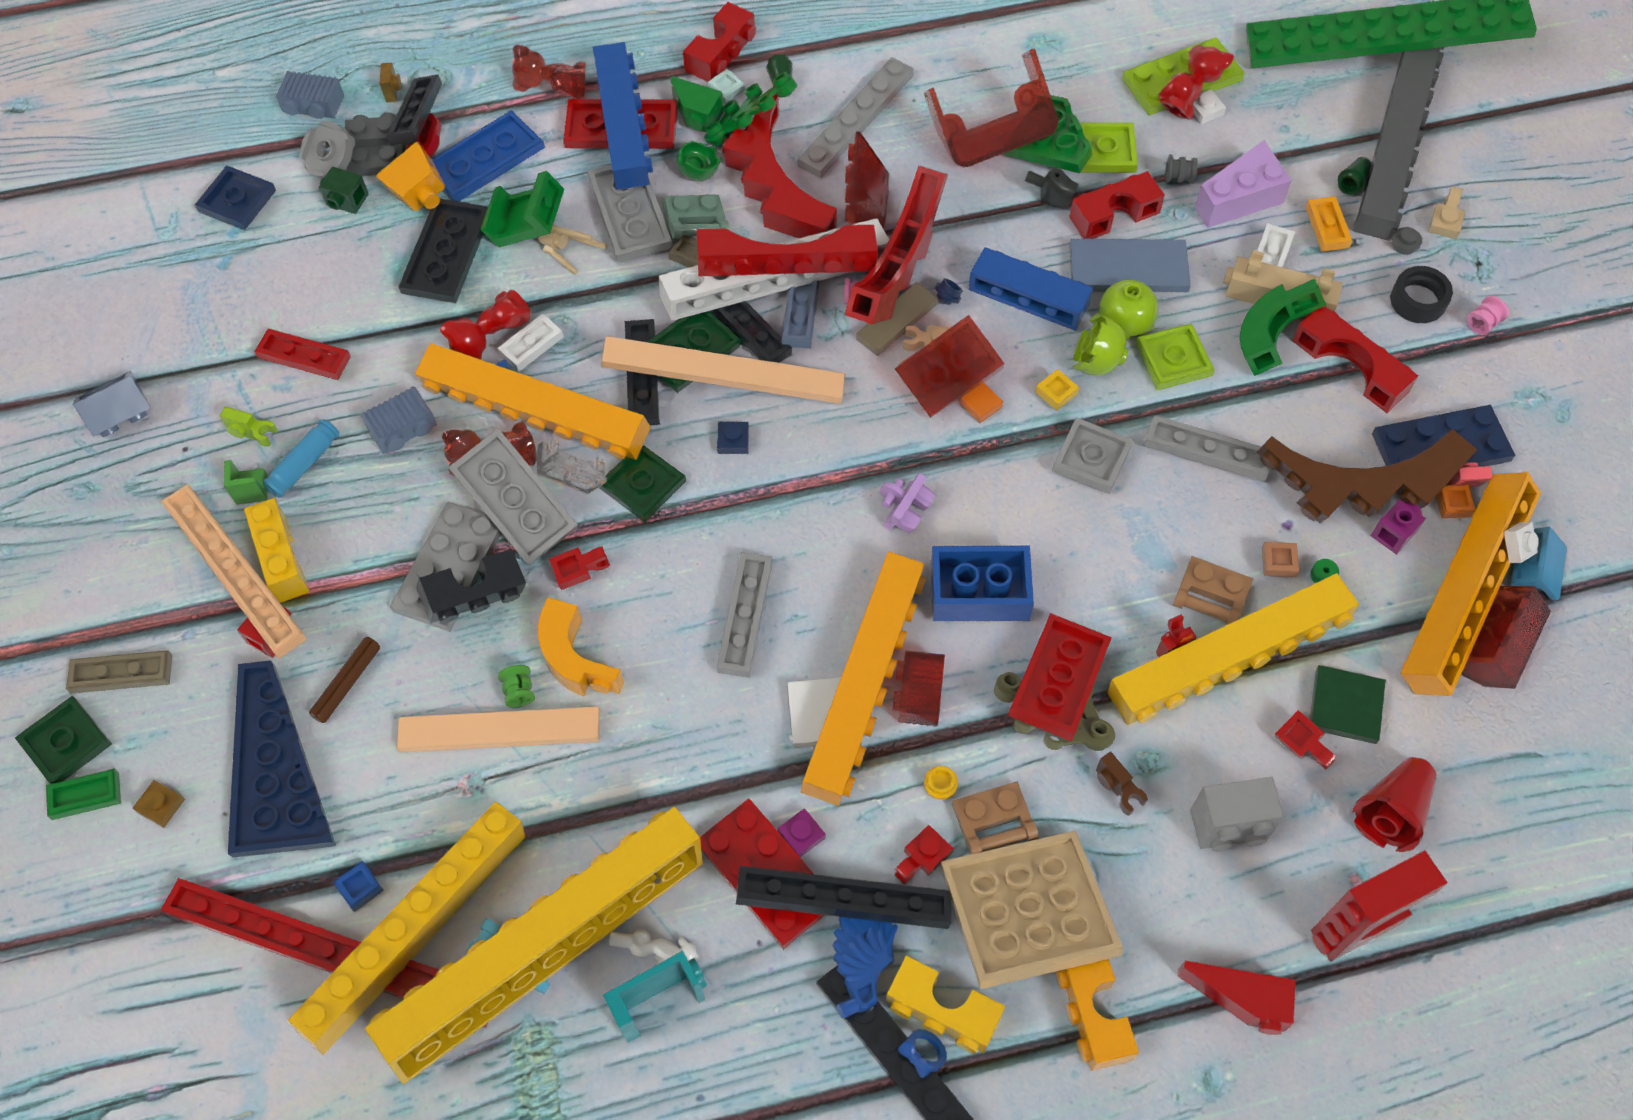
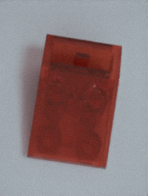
(867, 184)

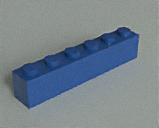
(620, 115)

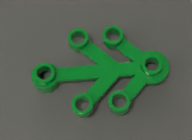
(740, 117)

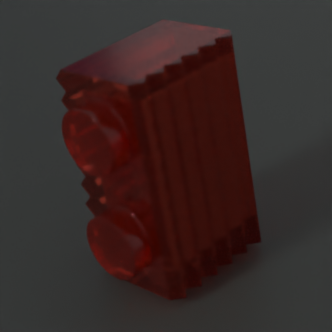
(920, 688)

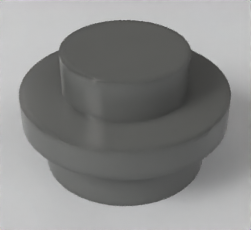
(1406, 240)

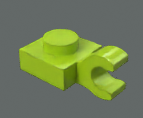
(243, 424)

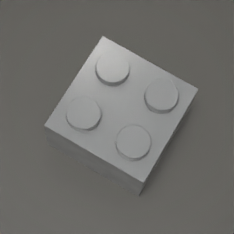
(1236, 813)

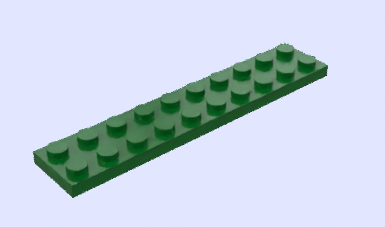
(1387, 30)

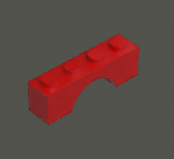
(1329, 335)

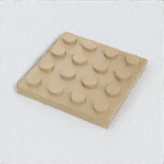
(1030, 909)

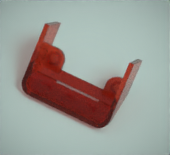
(1031, 121)

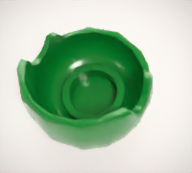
(697, 161)

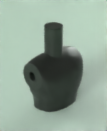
(1055, 187)

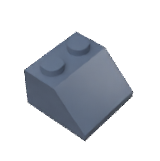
(112, 404)

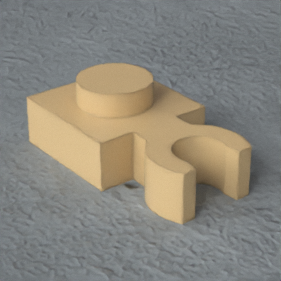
(920, 337)

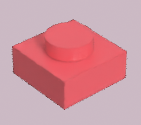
(1472, 475)

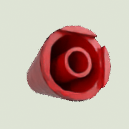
(1398, 806)

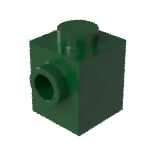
(343, 190)

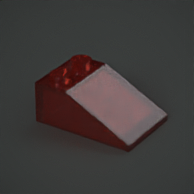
(950, 366)

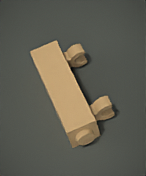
(1253, 279)

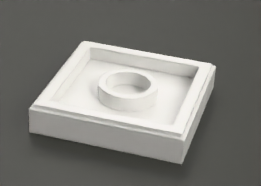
(809, 708)

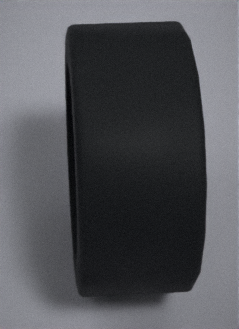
(1428, 278)

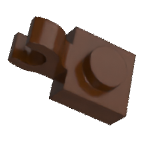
(1116, 778)

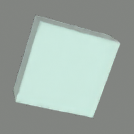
(728, 84)

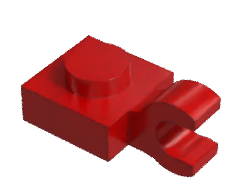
(573, 566)
(1175, 637)
(1303, 737)
(923, 853)

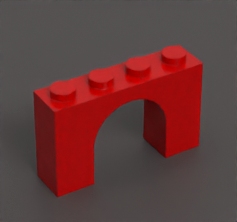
(1377, 906)

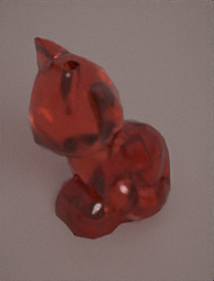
(530, 71)
(461, 441)

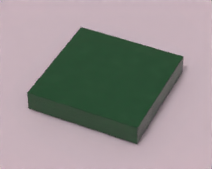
(643, 483)
(1348, 704)
(63, 741)

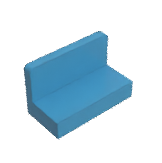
(1544, 568)

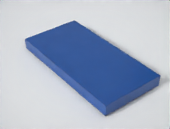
(486, 155)

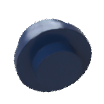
(948, 291)

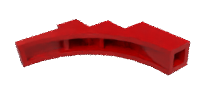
(783, 202)
(877, 293)

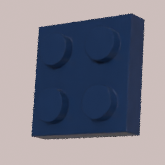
(235, 197)

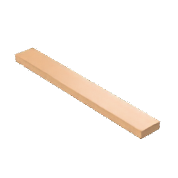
(722, 370)
(234, 571)

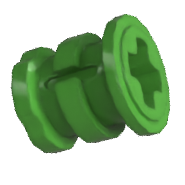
(516, 686)

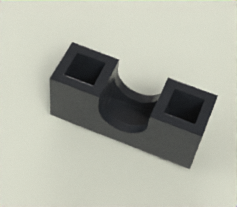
(446, 598)

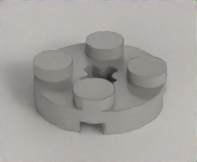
(323, 136)

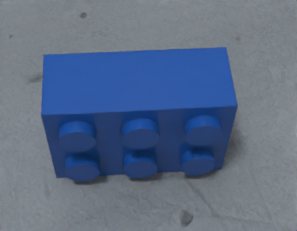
(981, 583)

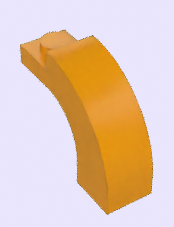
(556, 636)

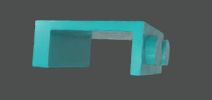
(650, 984)

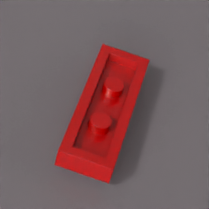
(302, 354)

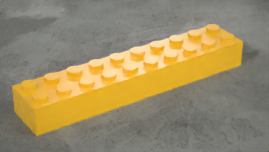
(535, 945)

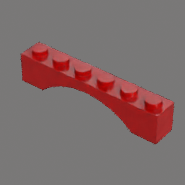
(728, 254)

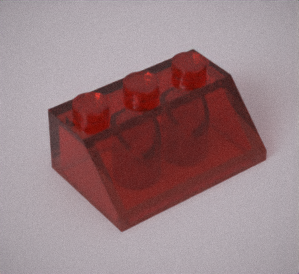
(1507, 637)

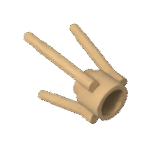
(558, 240)

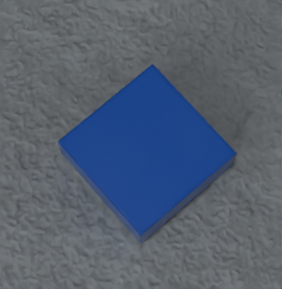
(358, 886)

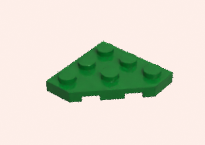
(1062, 149)

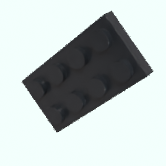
(444, 251)

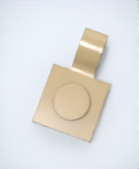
(1448, 218)

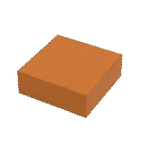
(981, 402)
(1455, 501)

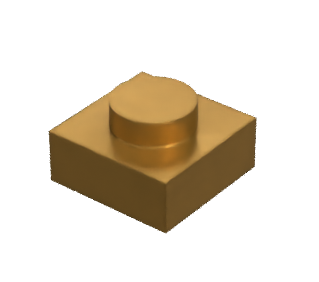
(389, 82)
(158, 803)

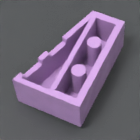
(1243, 187)

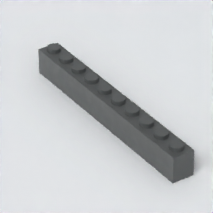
(1396, 143)

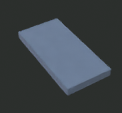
(1156, 262)

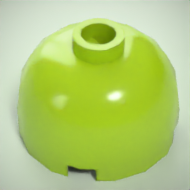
(1130, 305)
(1101, 347)

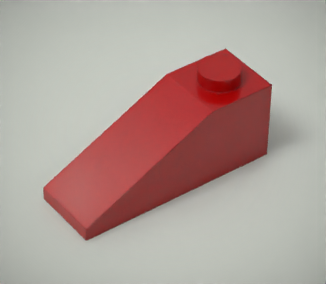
(1249, 996)

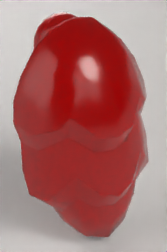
(429, 136)

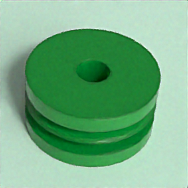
(1323, 569)

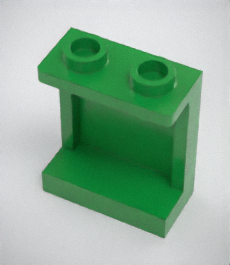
(523, 214)

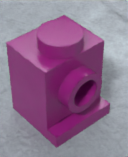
(1398, 526)

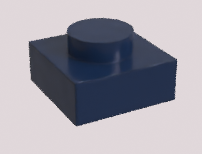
(733, 438)

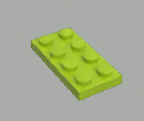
(1151, 77)

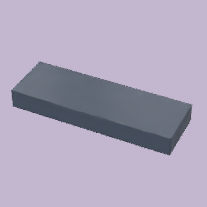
(800, 315)

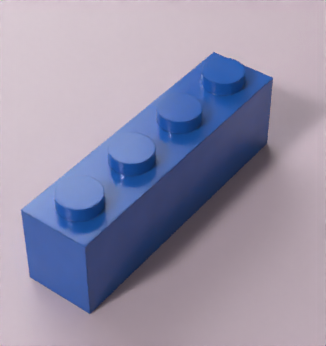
(1030, 288)

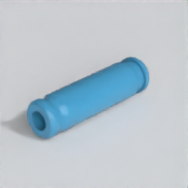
(301, 458)

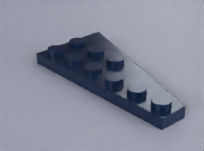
(272, 785)

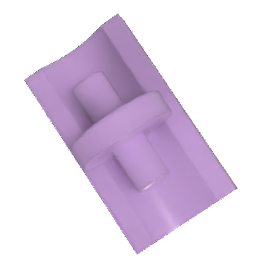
(914, 493)

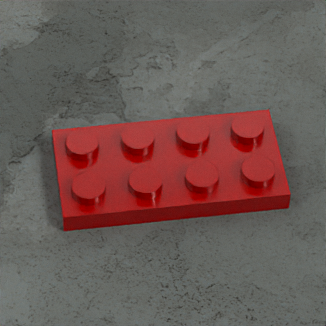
(587, 127)
(1060, 677)
(752, 841)

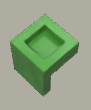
(244, 485)

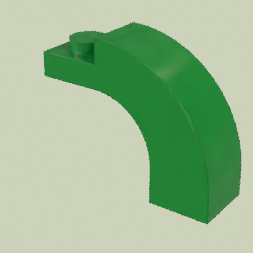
(1268, 319)

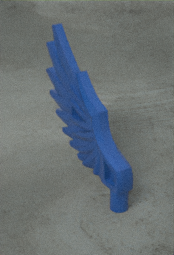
(861, 956)

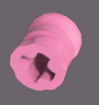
(1487, 315)

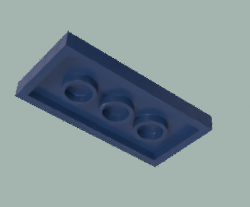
(1476, 425)

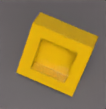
(1057, 389)

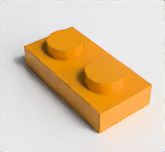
(1328, 223)

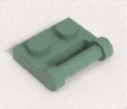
(693, 212)

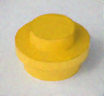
(940, 782)

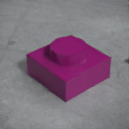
(802, 832)

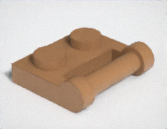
(1216, 584)
(994, 809)

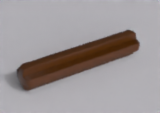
(344, 680)

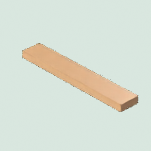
(498, 729)

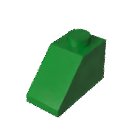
(697, 103)

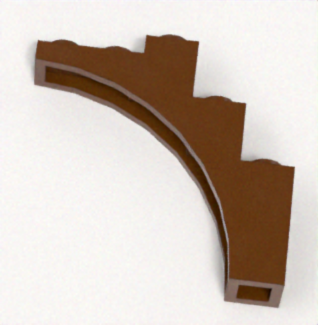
(1367, 489)

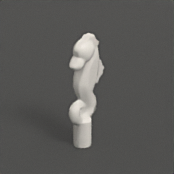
(642, 946)

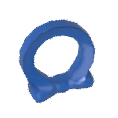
(922, 1065)

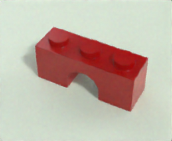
(732, 31)
(1135, 195)

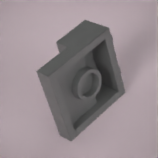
(372, 147)

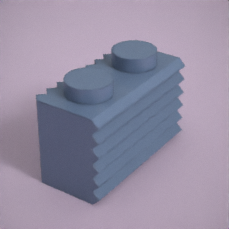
(310, 95)
(399, 420)

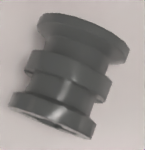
(1181, 169)

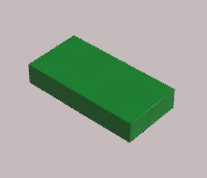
(83, 794)

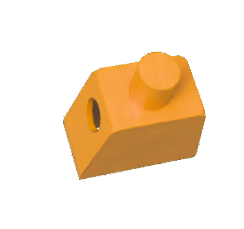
(413, 179)

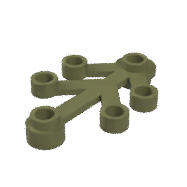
(1087, 727)

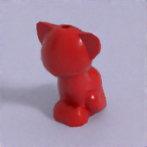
(1183, 89)
(470, 336)

